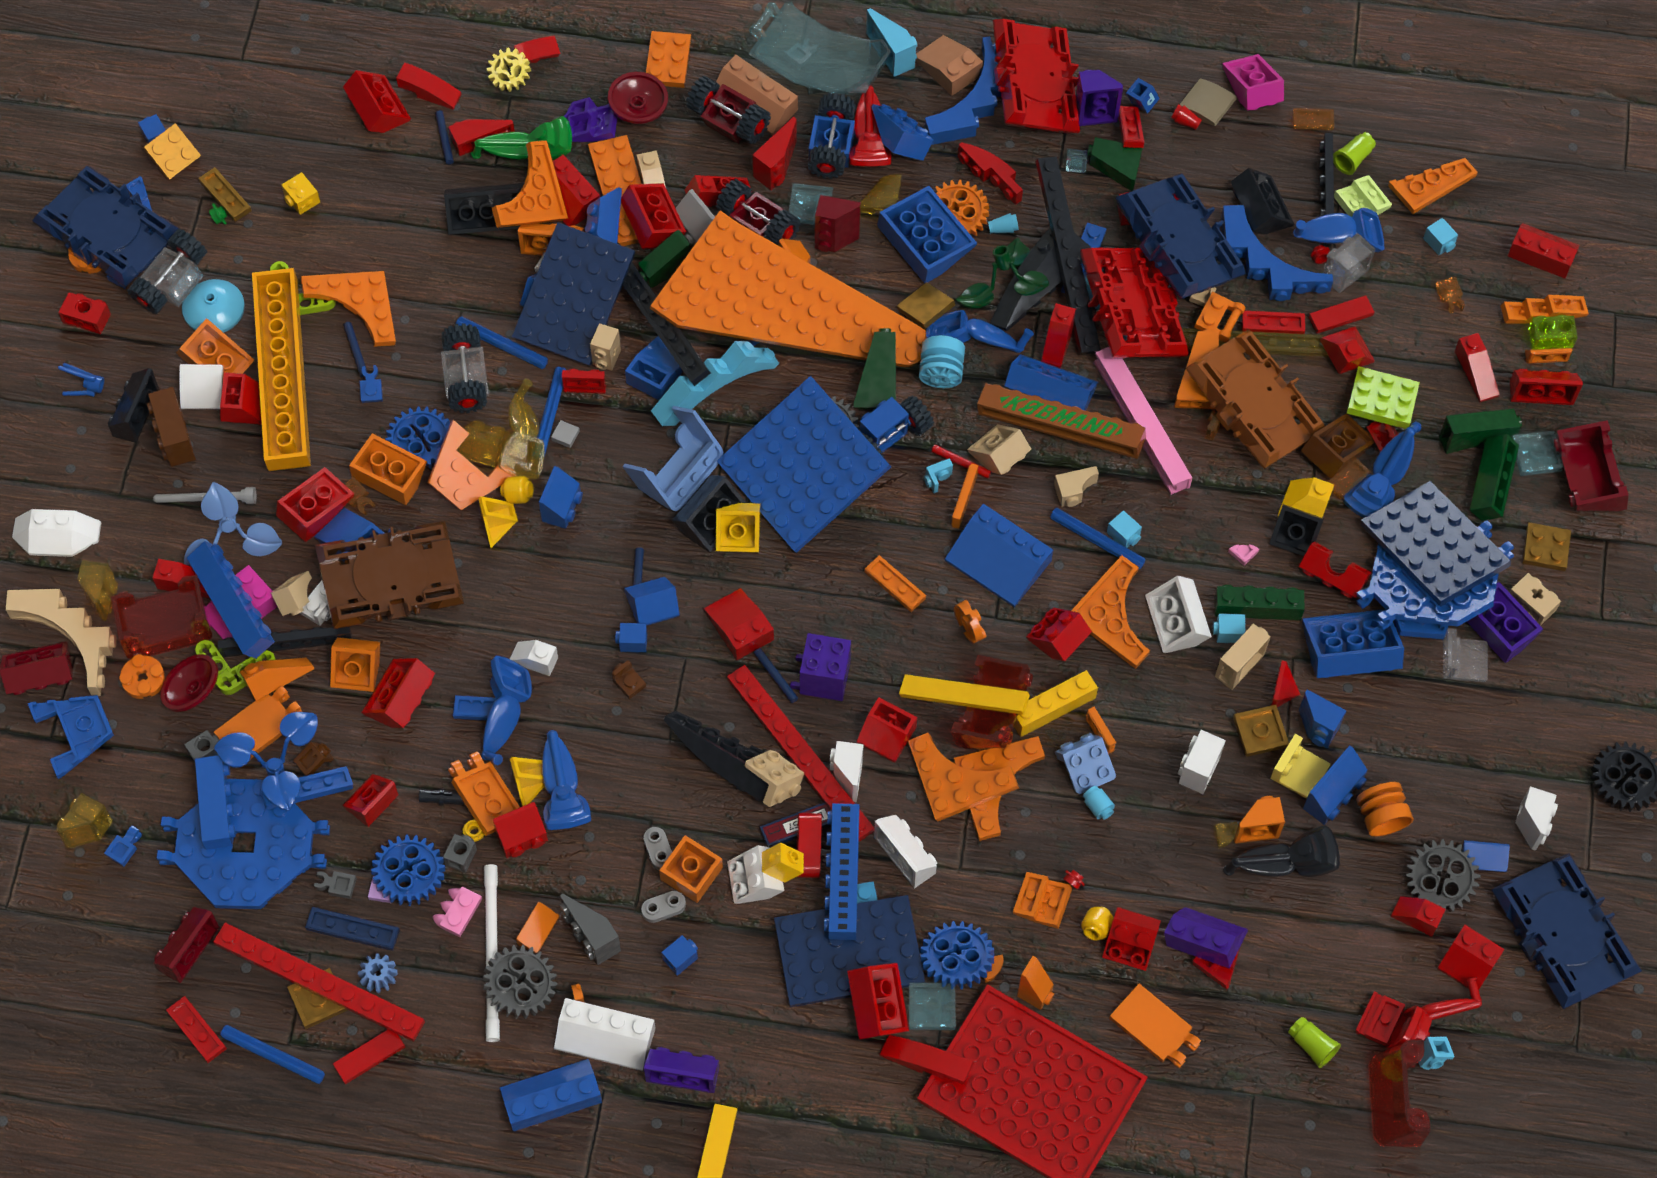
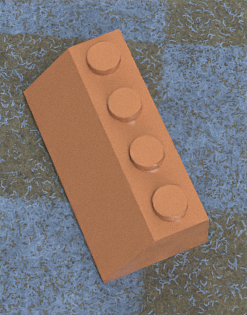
(761, 89)

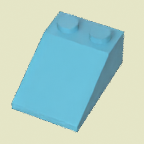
(897, 39)

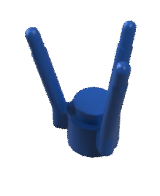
(91, 382)

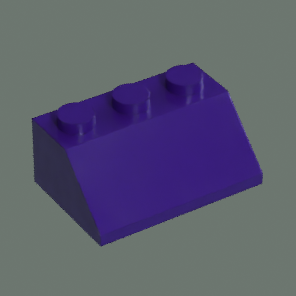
(1097, 98)
(1506, 625)
(1204, 936)
(681, 1070)

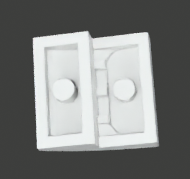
(201, 386)

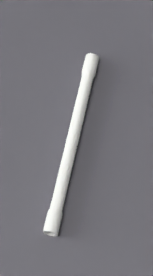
(491, 884)

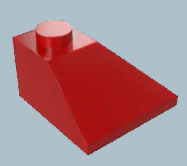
(1347, 350)

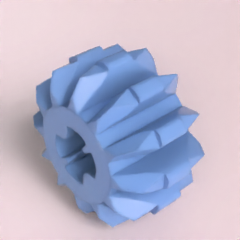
(369, 976)

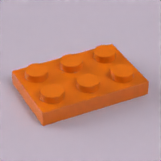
(669, 57)

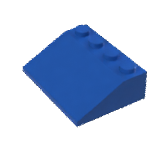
(925, 233)
(999, 555)
(1352, 644)

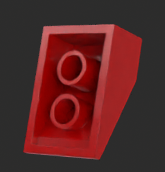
(773, 157)
(313, 504)
(740, 623)

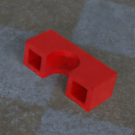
(1317, 564)

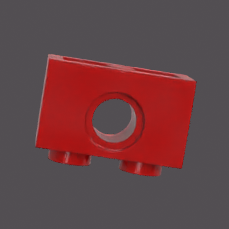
(93, 320)

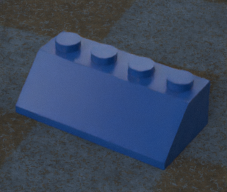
(1050, 382)
(551, 1095)

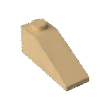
(650, 168)

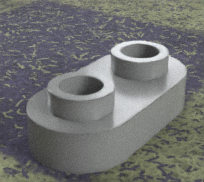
(657, 847)
(664, 907)

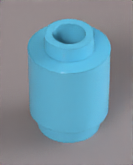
(1098, 803)

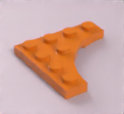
(540, 196)
(360, 293)
(1106, 614)
(1016, 755)
(953, 787)

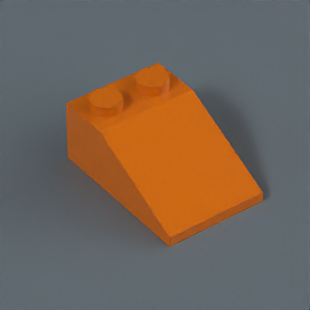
(212, 347)

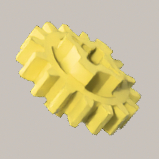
(500, 73)

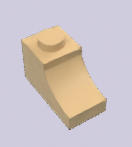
(1072, 484)
(292, 594)

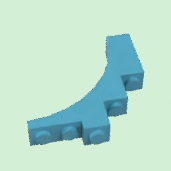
(735, 363)

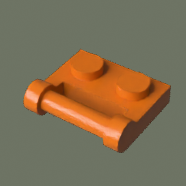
(1213, 313)

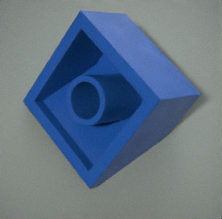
(560, 499)
(1320, 718)

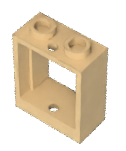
(1242, 656)

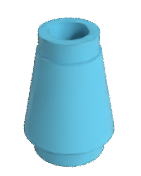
(1004, 224)

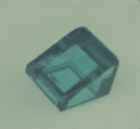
(1076, 160)

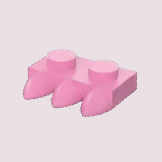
(458, 911)

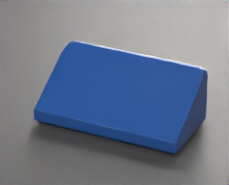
(1488, 855)

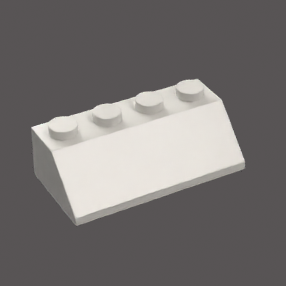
(604, 1034)

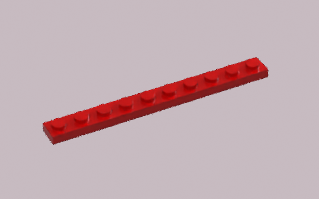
(793, 743)
(319, 982)

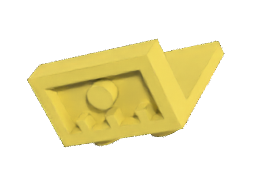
(1299, 768)

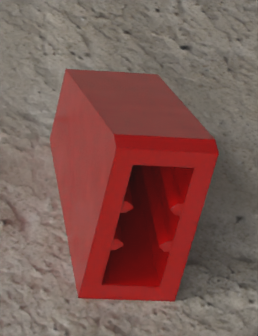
(1058, 335)

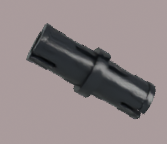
(440, 796)

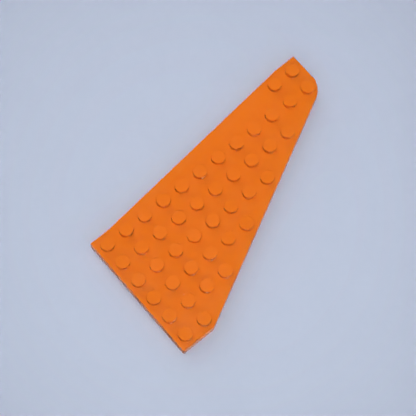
(762, 293)

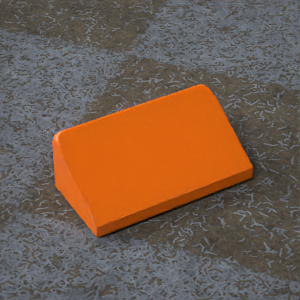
(1548, 355)
(537, 927)

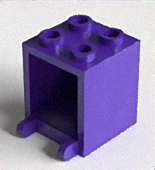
(824, 667)

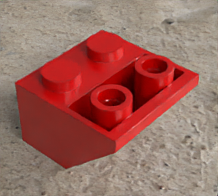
(240, 399)
(1059, 633)
(887, 729)
(1131, 938)

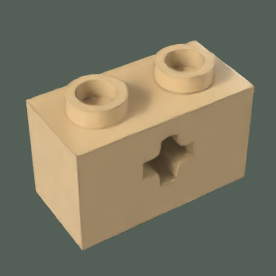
(605, 347)
(1545, 603)

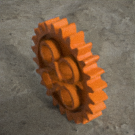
(979, 209)

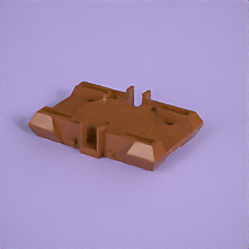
(1255, 399)

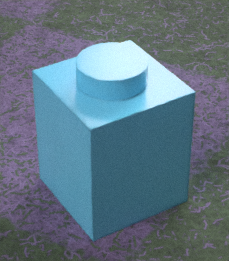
(1440, 236)
(1124, 530)
(1229, 627)

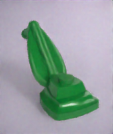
(513, 144)

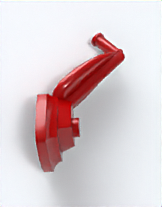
(869, 149)
(1417, 1020)

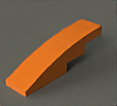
(1549, 306)

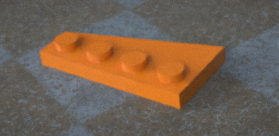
(1425, 188)

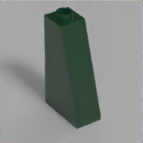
(879, 372)
(1472, 429)

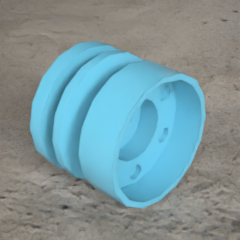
(942, 361)

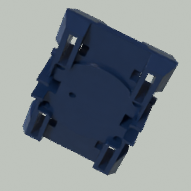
(106, 226)
(1179, 237)
(1566, 931)

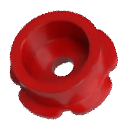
(1320, 254)

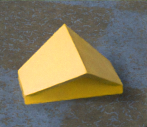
(497, 518)
(527, 778)

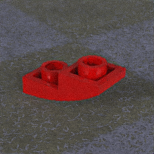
(539, 48)

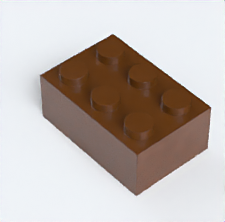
(170, 427)

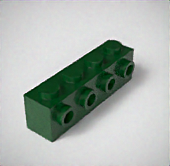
(1494, 477)
(1260, 602)

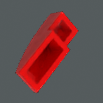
(427, 86)

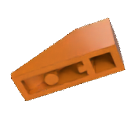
(269, 675)
(1035, 985)

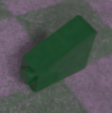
(1115, 161)
(664, 259)

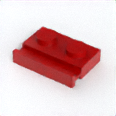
(584, 381)
(1380, 1018)

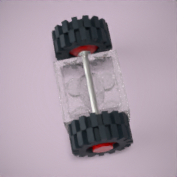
(170, 274)
(464, 368)

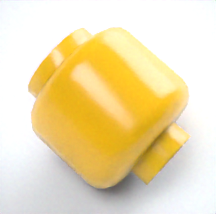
(517, 489)
(1097, 923)

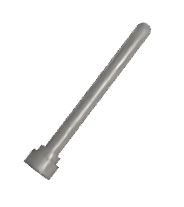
(246, 495)

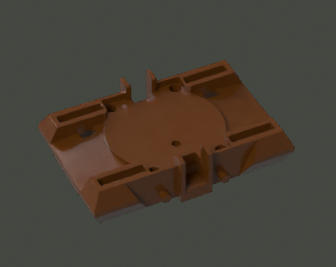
(385, 565)

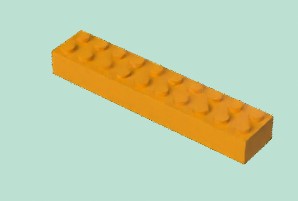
(281, 369)

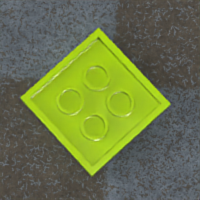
(1383, 397)

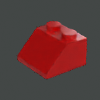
(520, 830)
(1470, 957)

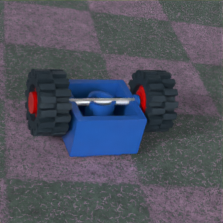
(832, 136)
(892, 420)

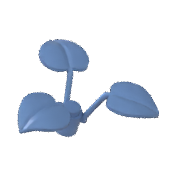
(223, 506)

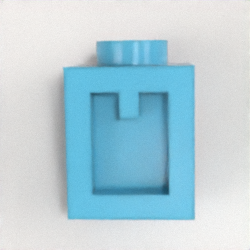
(938, 471)

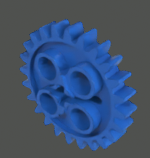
(436, 429)
(397, 855)
(957, 955)

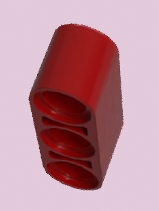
(810, 843)

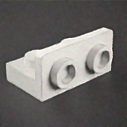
(317, 609)

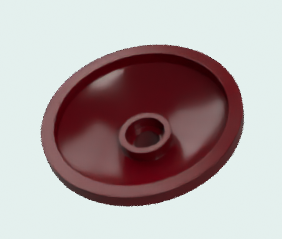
(641, 90)
(189, 683)

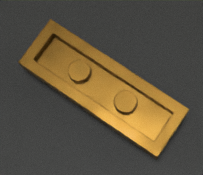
(225, 194)

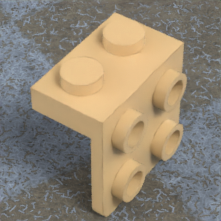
(780, 774)

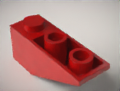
(710, 187)

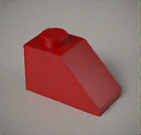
(1418, 914)

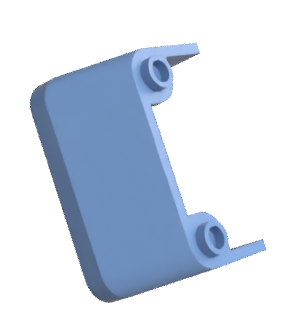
(686, 468)

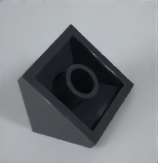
(1295, 530)

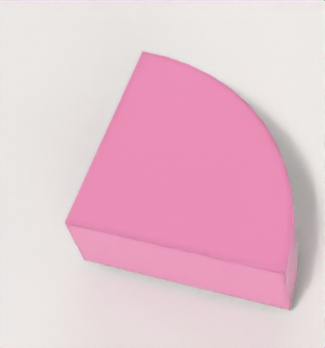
(1243, 553)

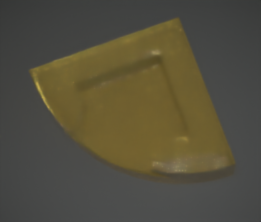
(1225, 833)

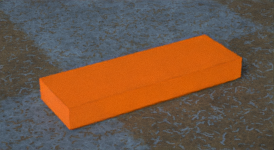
(964, 496)
(895, 583)

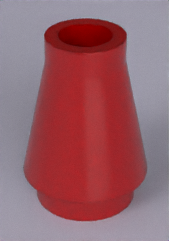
(1185, 117)

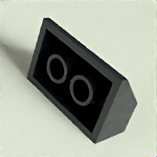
(1261, 202)
(132, 407)
(698, 516)

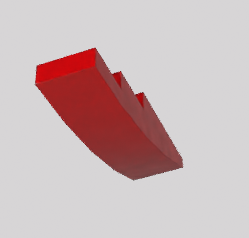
(926, 1058)

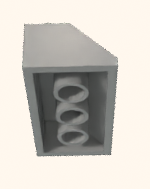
(694, 216)

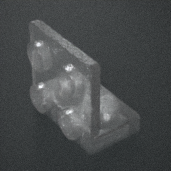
(1464, 658)

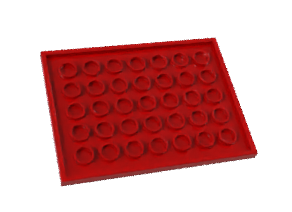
(1034, 1089)

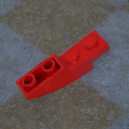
(986, 166)

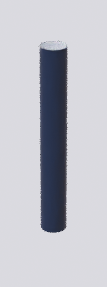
(444, 137)
(354, 347)
(638, 566)
(776, 675)

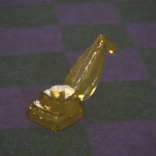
(522, 451)

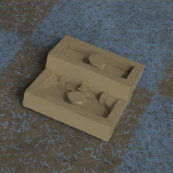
(1208, 101)

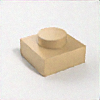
(1202, 298)

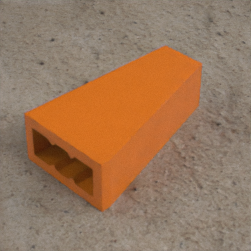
(1189, 393)

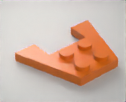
(457, 477)

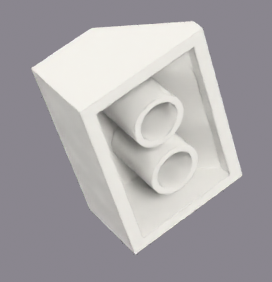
(1178, 615)
(905, 849)

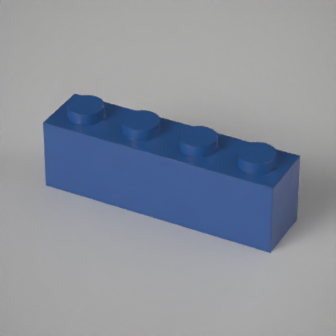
(214, 802)

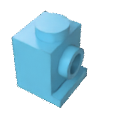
(1436, 1052)

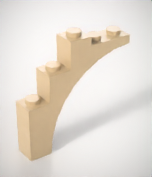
(51, 609)

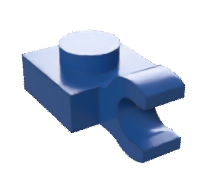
(122, 848)

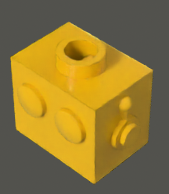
(300, 193)
(782, 862)

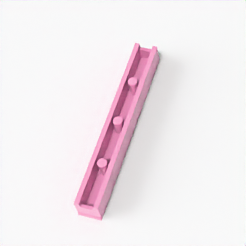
(1137, 410)

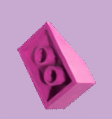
(1254, 82)
(258, 591)

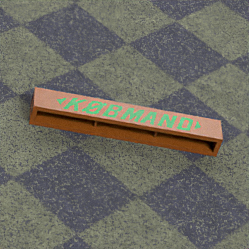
(1061, 420)

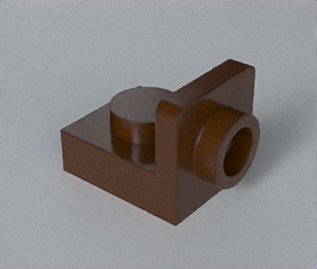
(627, 679)
(313, 757)

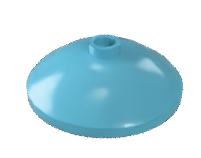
(222, 311)

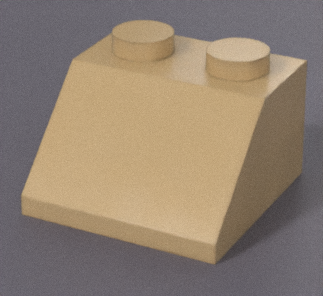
(1000, 448)

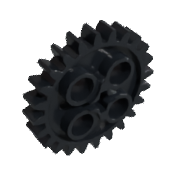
(1611, 762)

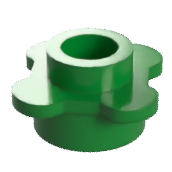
(218, 214)

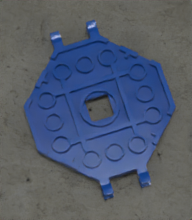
(1410, 602)
(243, 878)

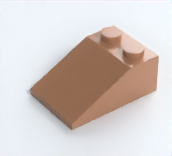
(950, 64)

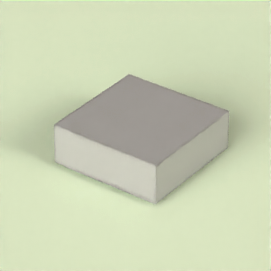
(565, 434)

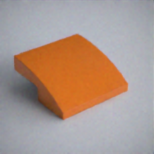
(1042, 900)

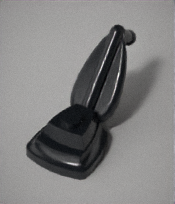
(1311, 854)

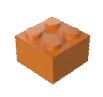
(691, 869)

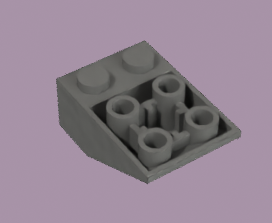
(591, 928)

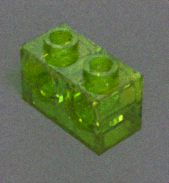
(1552, 335)

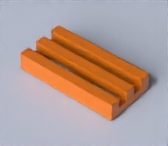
(1100, 729)

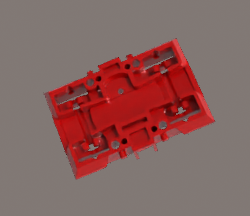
(1036, 76)
(1133, 304)

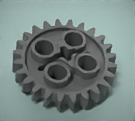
(1463, 882)
(507, 997)

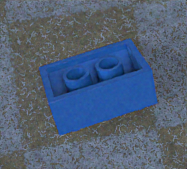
(1336, 786)

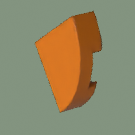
(996, 968)
(577, 992)

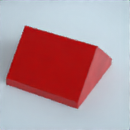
(371, 799)

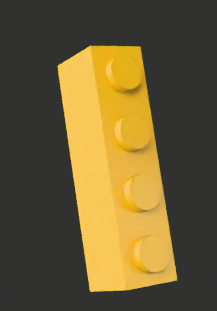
(1056, 703)

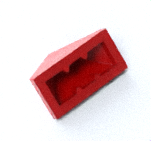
(1382, 433)
(1285, 686)

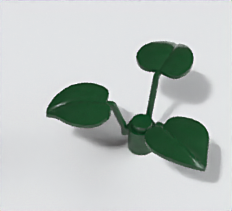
(1005, 258)

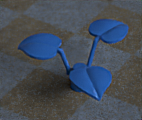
(280, 785)

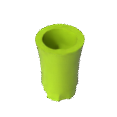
(1351, 155)
(1314, 1041)

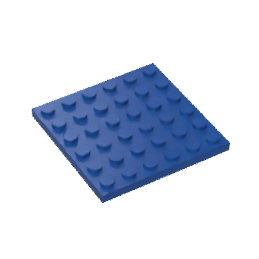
(803, 464)

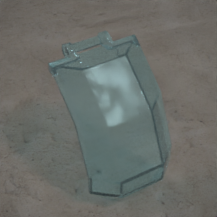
(814, 54)

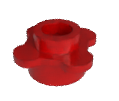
(1074, 879)

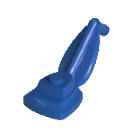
(1340, 226)
(958, 326)
(1388, 469)
(510, 686)
(560, 780)

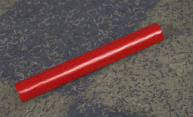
(959, 460)

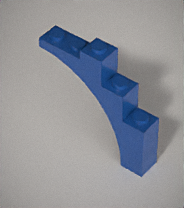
(962, 119)
(1261, 264)

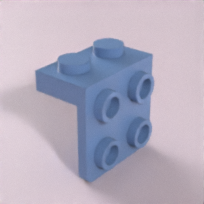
(1087, 762)

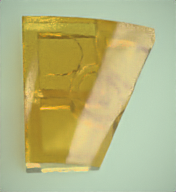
(883, 194)

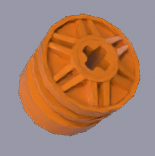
(1384, 809)

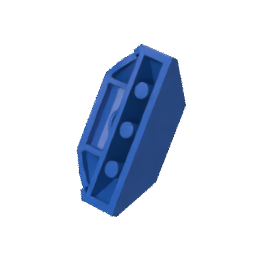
(604, 216)

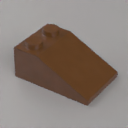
(1337, 445)

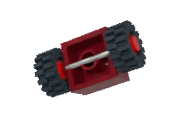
(728, 111)
(757, 212)

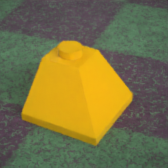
(1308, 495)
(738, 528)

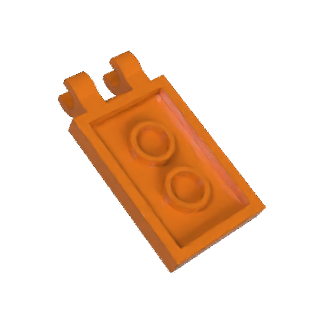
(260, 719)
(482, 791)
(1154, 1026)

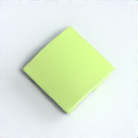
(1362, 194)

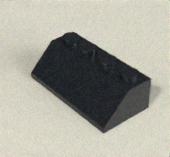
(471, 208)

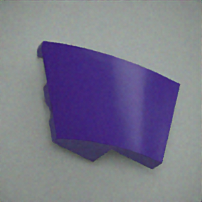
(591, 122)

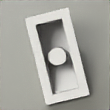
(535, 656)

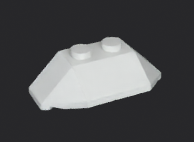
(55, 532)

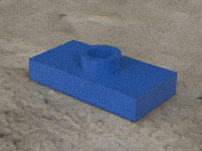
(472, 707)

